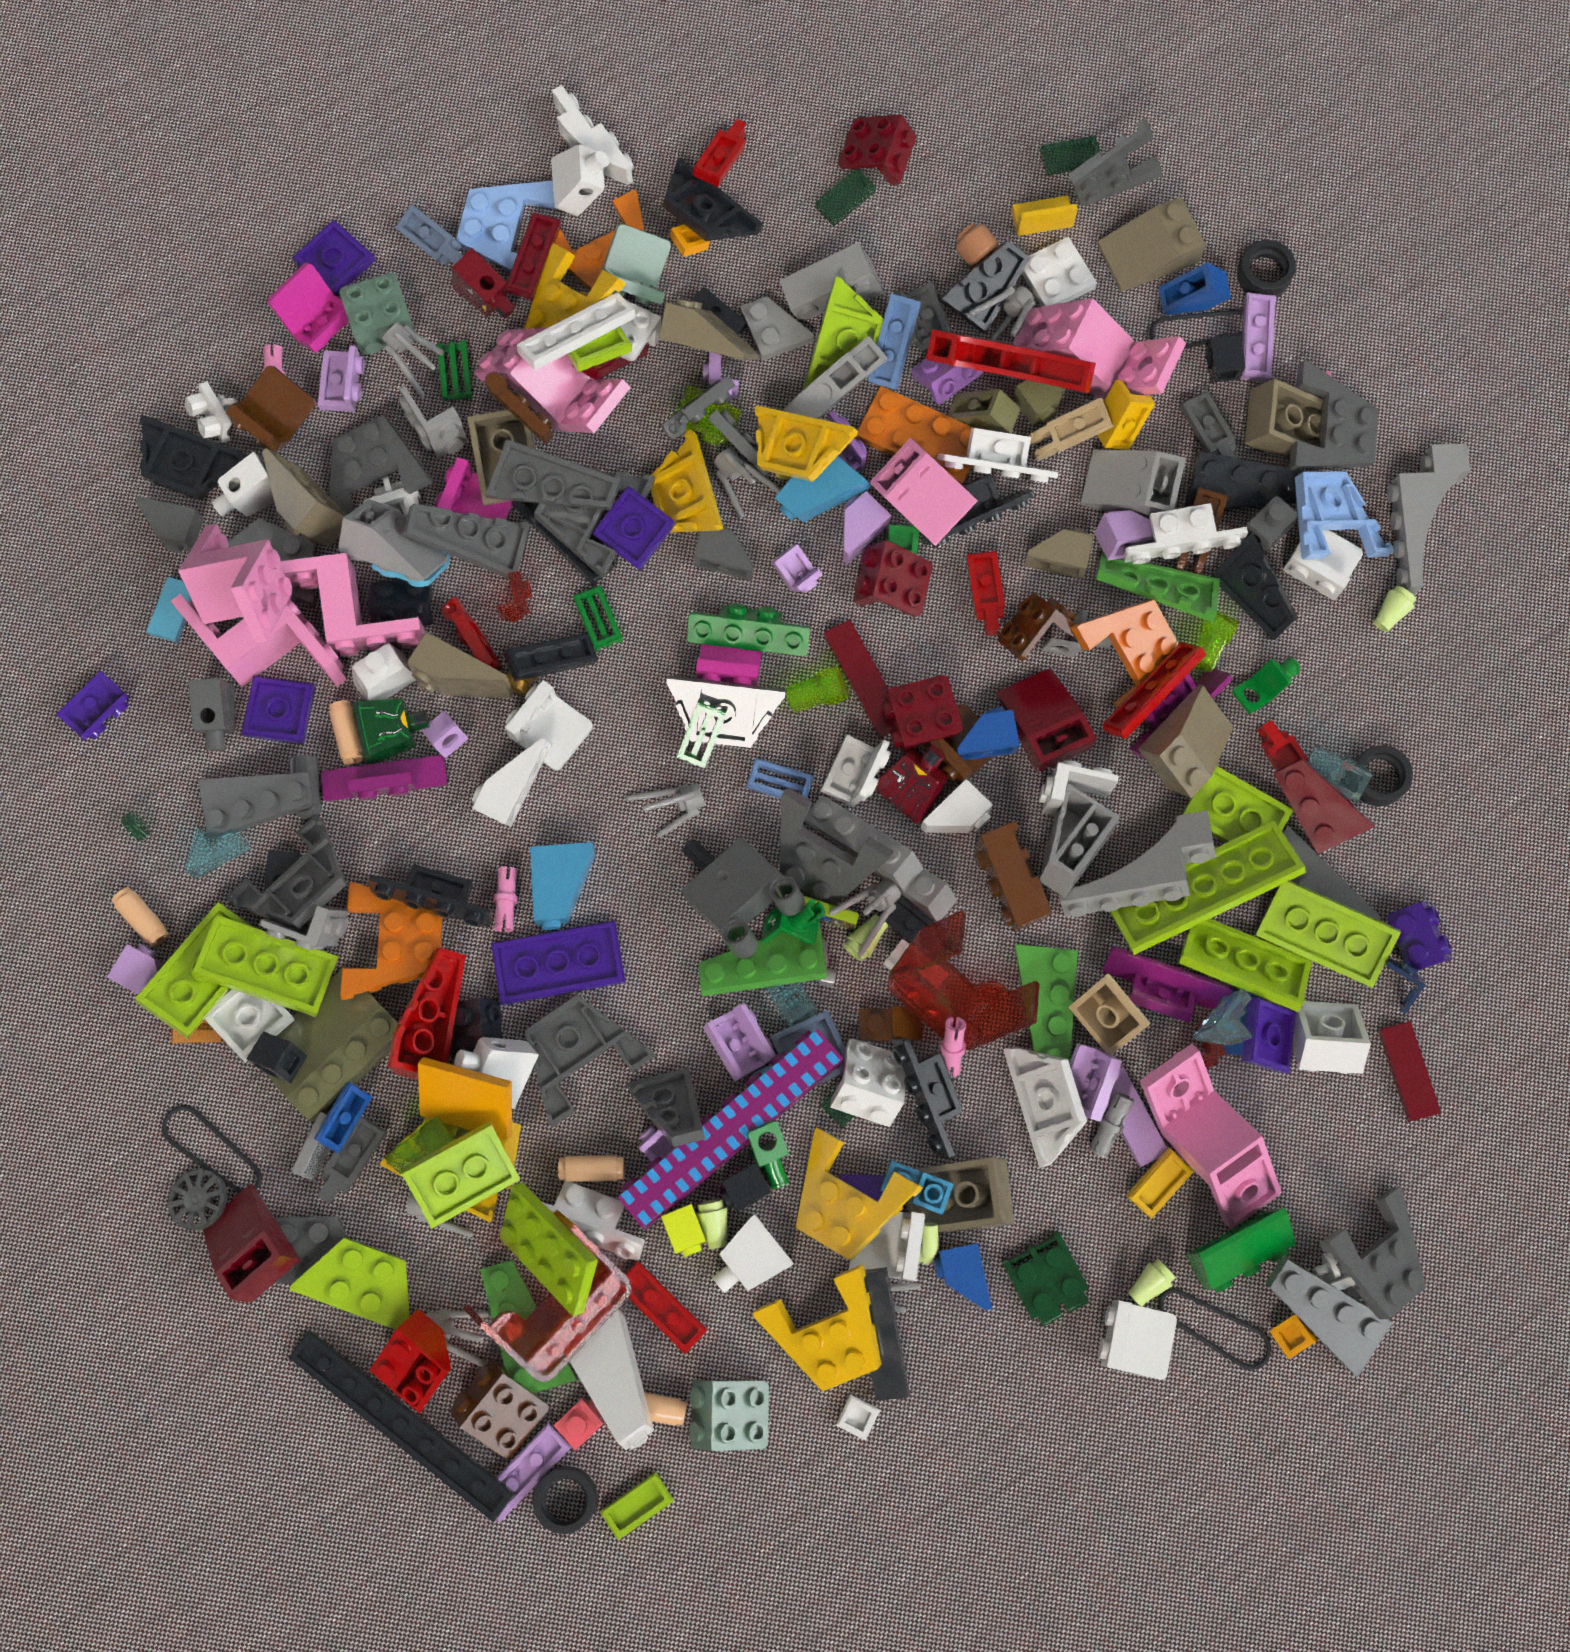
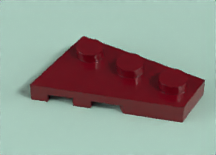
(1320, 807)

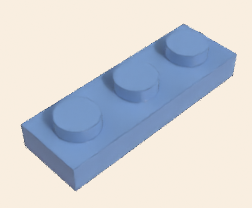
(895, 339)

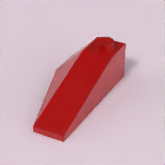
(429, 1017)

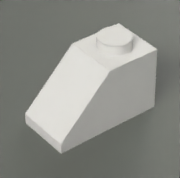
(959, 812)

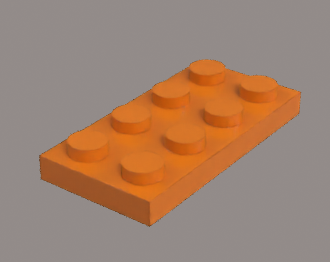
(896, 419)

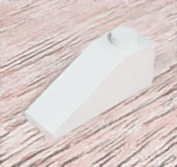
(507, 788)

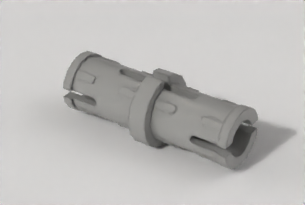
(1111, 1124)

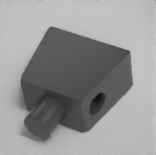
(1272, 523)
(212, 699)

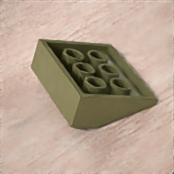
(340, 1047)

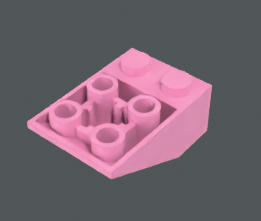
(923, 491)

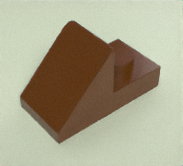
(886, 1024)

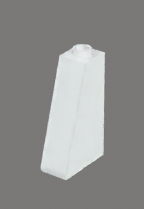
(614, 1382)

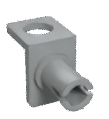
(1071, 647)

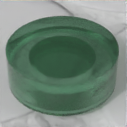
(136, 826)

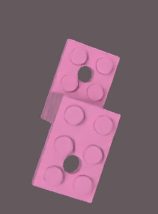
(1090, 334)
(556, 390)
(236, 582)
(342, 606)
(246, 658)
(1211, 1136)

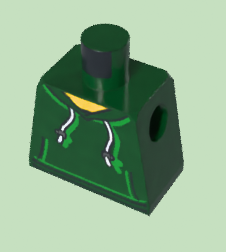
(387, 728)

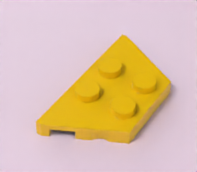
(798, 443)
(685, 490)

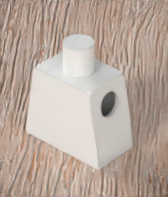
(578, 178)
(245, 487)
(382, 673)
(502, 1059)
(751, 1257)

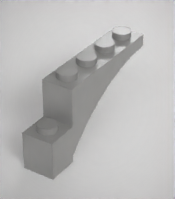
(1415, 503)
(903, 868)
(1153, 876)

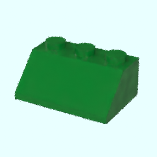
(1242, 1250)

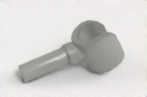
(831, 973)

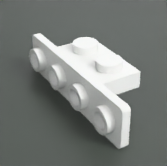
(998, 451)
(1182, 532)
(597, 1218)

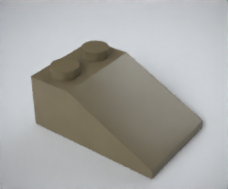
(1153, 245)
(701, 329)
(1281, 417)
(488, 438)
(302, 501)
(455, 673)
(1188, 743)
(977, 1198)

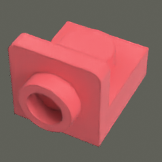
(580, 1423)

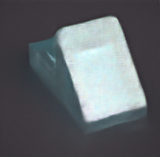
(1342, 772)
(207, 857)
(1223, 1022)

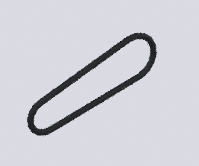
(1189, 316)
(220, 1135)
(1229, 1316)

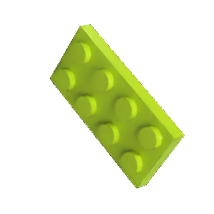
(1328, 932)
(1247, 963)
(264, 966)
(176, 994)
(548, 1249)

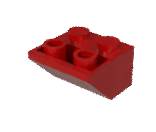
(414, 1360)

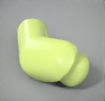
(930, 1243)

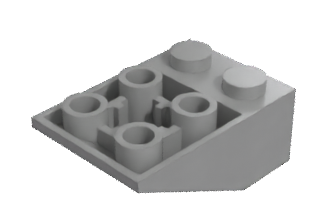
(1133, 481)
(376, 536)

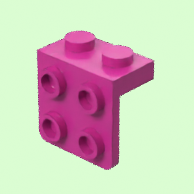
(308, 308)
(464, 495)
(729, 664)

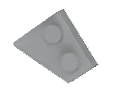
(773, 328)

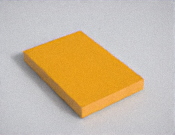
(464, 1097)

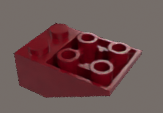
(1047, 719)
(248, 1247)

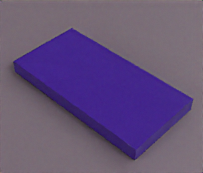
(558, 963)

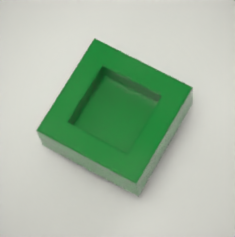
(903, 536)

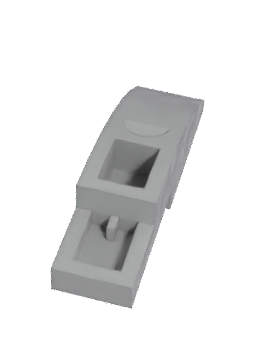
(838, 380)

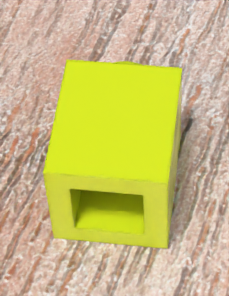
(684, 1230)

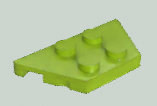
(843, 327)
(359, 1282)

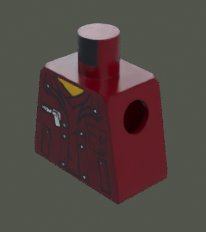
(481, 285)
(914, 782)

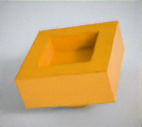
(687, 240)
(1293, 1336)

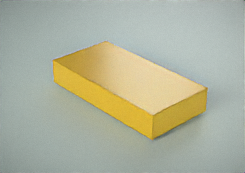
(1159, 1183)

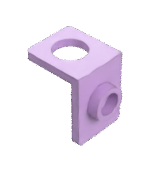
(445, 734)

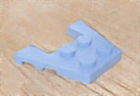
(494, 219)
(1333, 503)

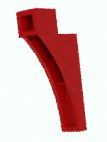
(1010, 360)

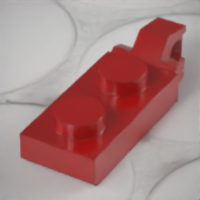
(721, 154)
(986, 589)
(470, 633)
(1279, 746)

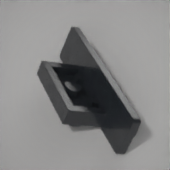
(986, 508)
(434, 891)
(933, 1093)

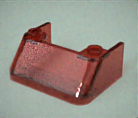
(939, 991)
(550, 1333)

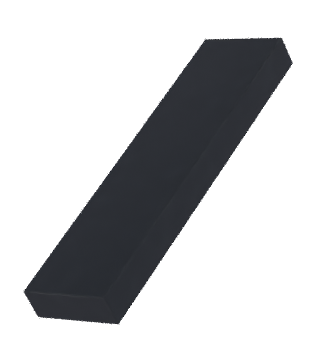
(891, 1377)

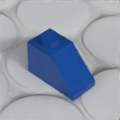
(1195, 290)
(991, 736)
(964, 1273)

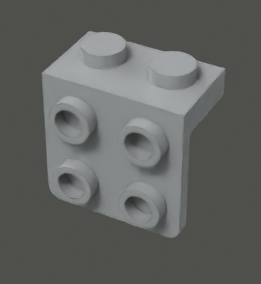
(441, 433)
(325, 929)

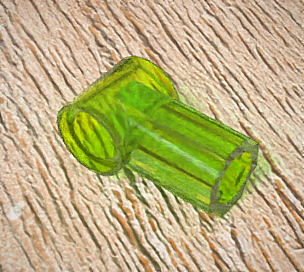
(1214, 639)
(825, 688)

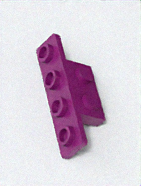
(1212, 681)
(384, 778)
(1164, 986)

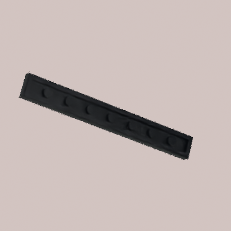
(402, 1426)

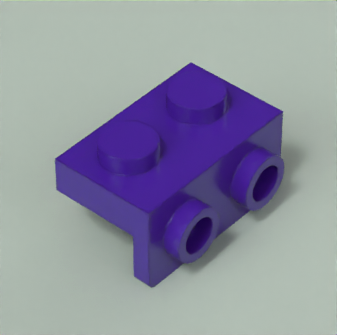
(93, 706)
(1420, 936)

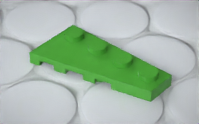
(1172, 587)
(773, 964)
(1056, 974)
(509, 1292)

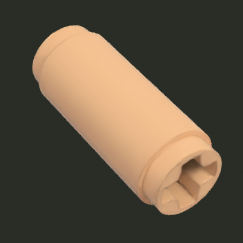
(346, 732)
(140, 917)
(591, 1168)
(666, 1409)

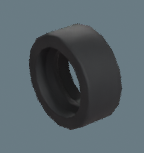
(1274, 251)
(1400, 764)
(539, 1500)

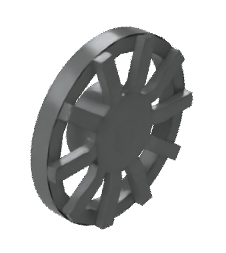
(197, 1199)

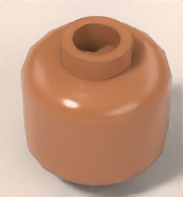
(975, 244)

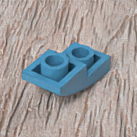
(934, 1190)

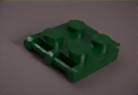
(1047, 1280)

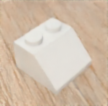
(1330, 1038)

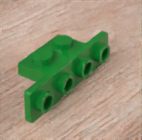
(748, 629)

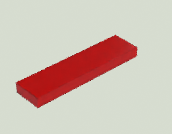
(1153, 690)

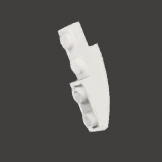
(580, 131)

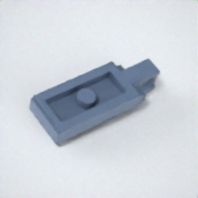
(429, 236)

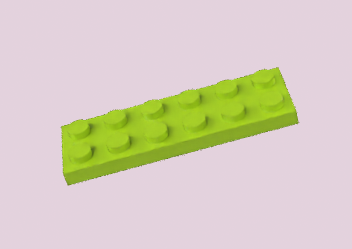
(1237, 874)

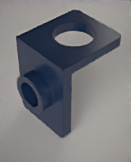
(1410, 972)

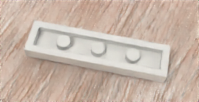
(576, 331)

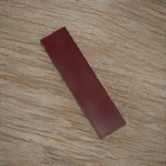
(860, 673)

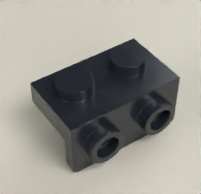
(399, 601)
(475, 1020)

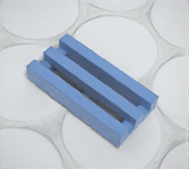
(767, 790)

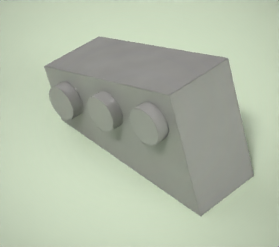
(810, 287)
(1075, 839)

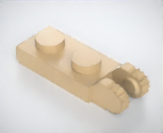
(1072, 428)

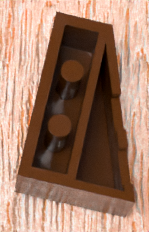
(1011, 878)

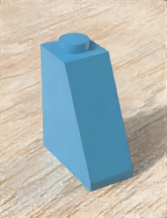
(828, 490)
(558, 880)

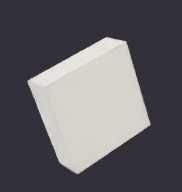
(857, 1417)

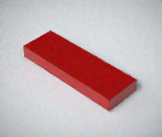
(664, 1308)

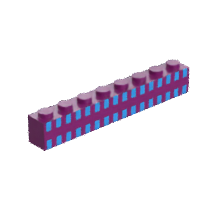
(726, 1132)

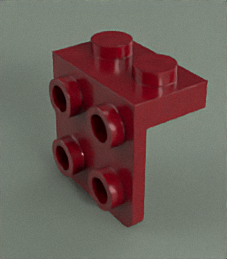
(879, 143)
(893, 577)
(921, 712)

